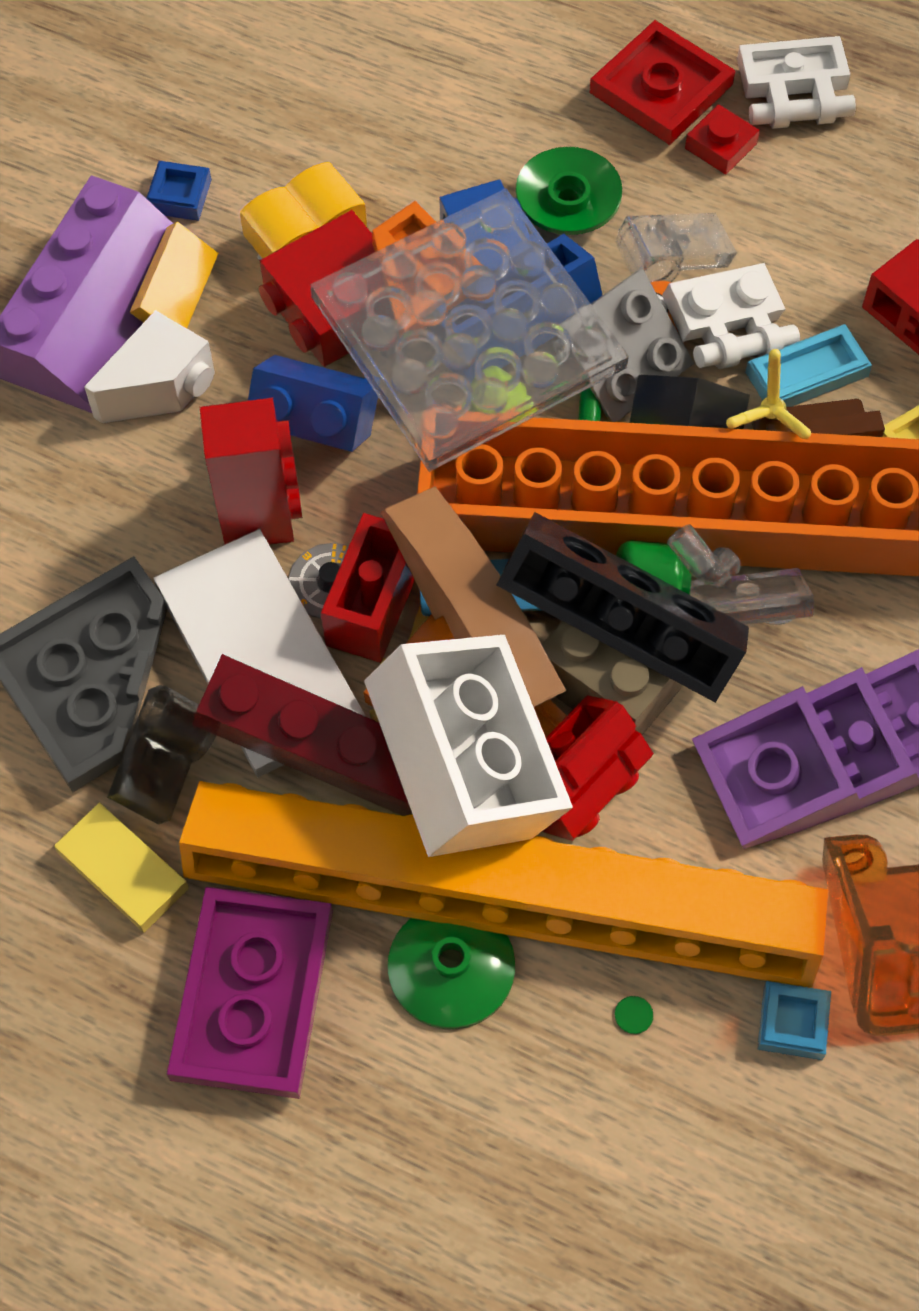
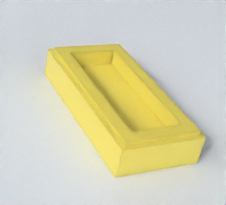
(121, 867)

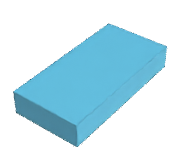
(813, 366)

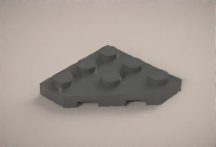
(85, 669)

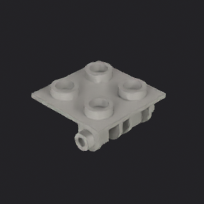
(646, 335)

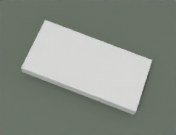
(247, 609)

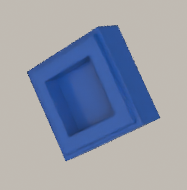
(179, 189)

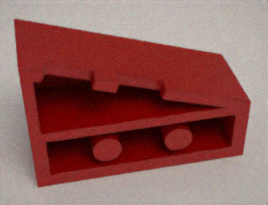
(251, 469)

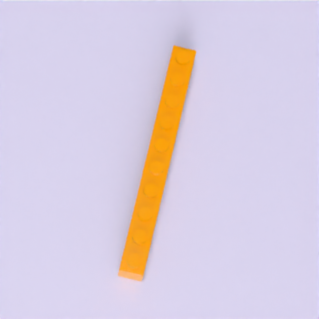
(511, 889)

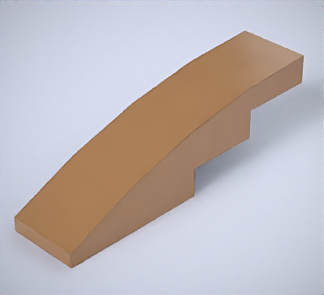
(462, 585)

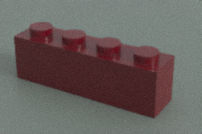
(301, 732)

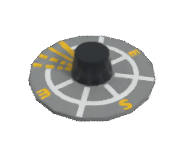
(315, 573)

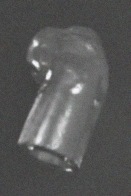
(707, 566)

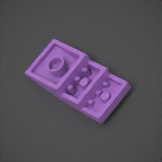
(817, 752)

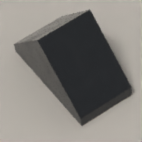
(685, 402)

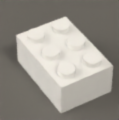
(466, 744)

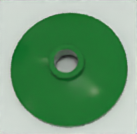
(569, 190)
(450, 995)

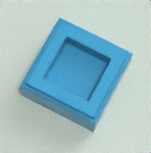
(794, 1020)

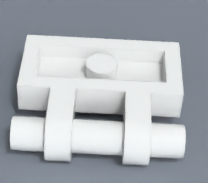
(796, 68)
(727, 302)

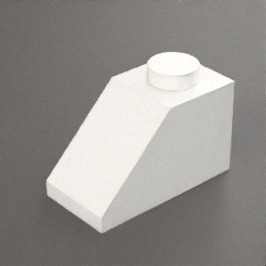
(152, 373)

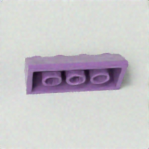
(80, 293)

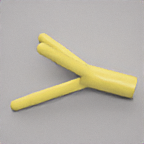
(772, 406)

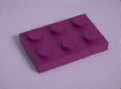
(251, 993)

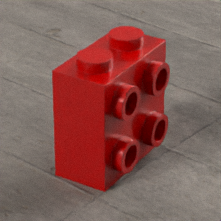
(306, 260)

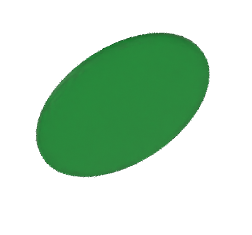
(634, 1014)

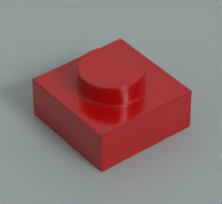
(722, 139)

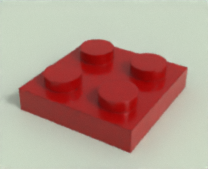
(662, 82)

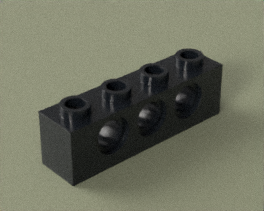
(625, 607)

